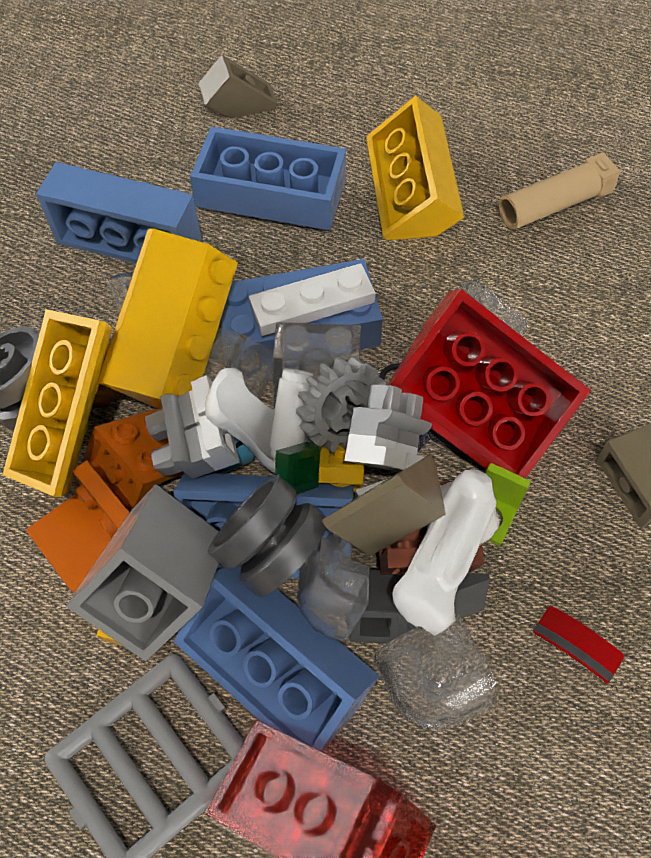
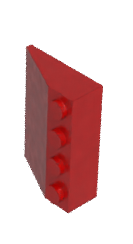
(487, 386)

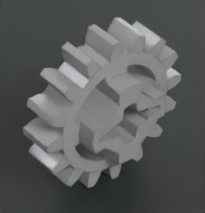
(332, 400)

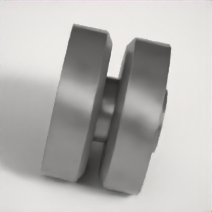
(16, 357)
(268, 536)

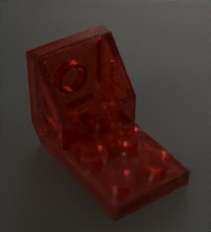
(314, 805)

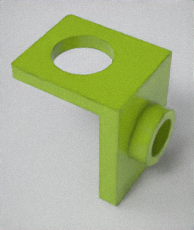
(509, 492)

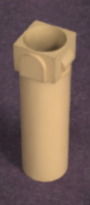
(592, 179)

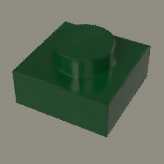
(299, 466)

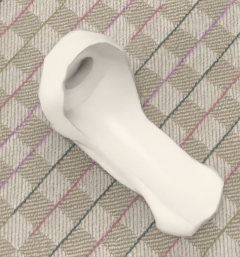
(242, 414)
(447, 551)

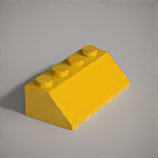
(413, 174)
(168, 318)
(57, 402)

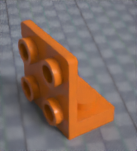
(123, 457)
(79, 527)

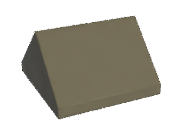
(391, 509)

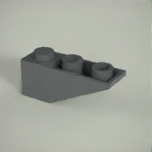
(384, 623)

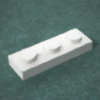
(312, 298)

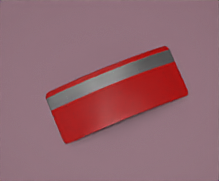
(579, 643)

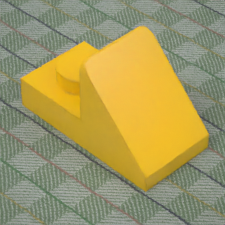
(337, 471)

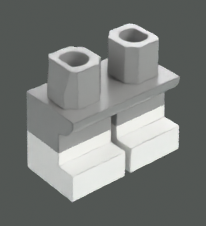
(387, 430)
(193, 440)

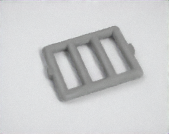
(164, 825)

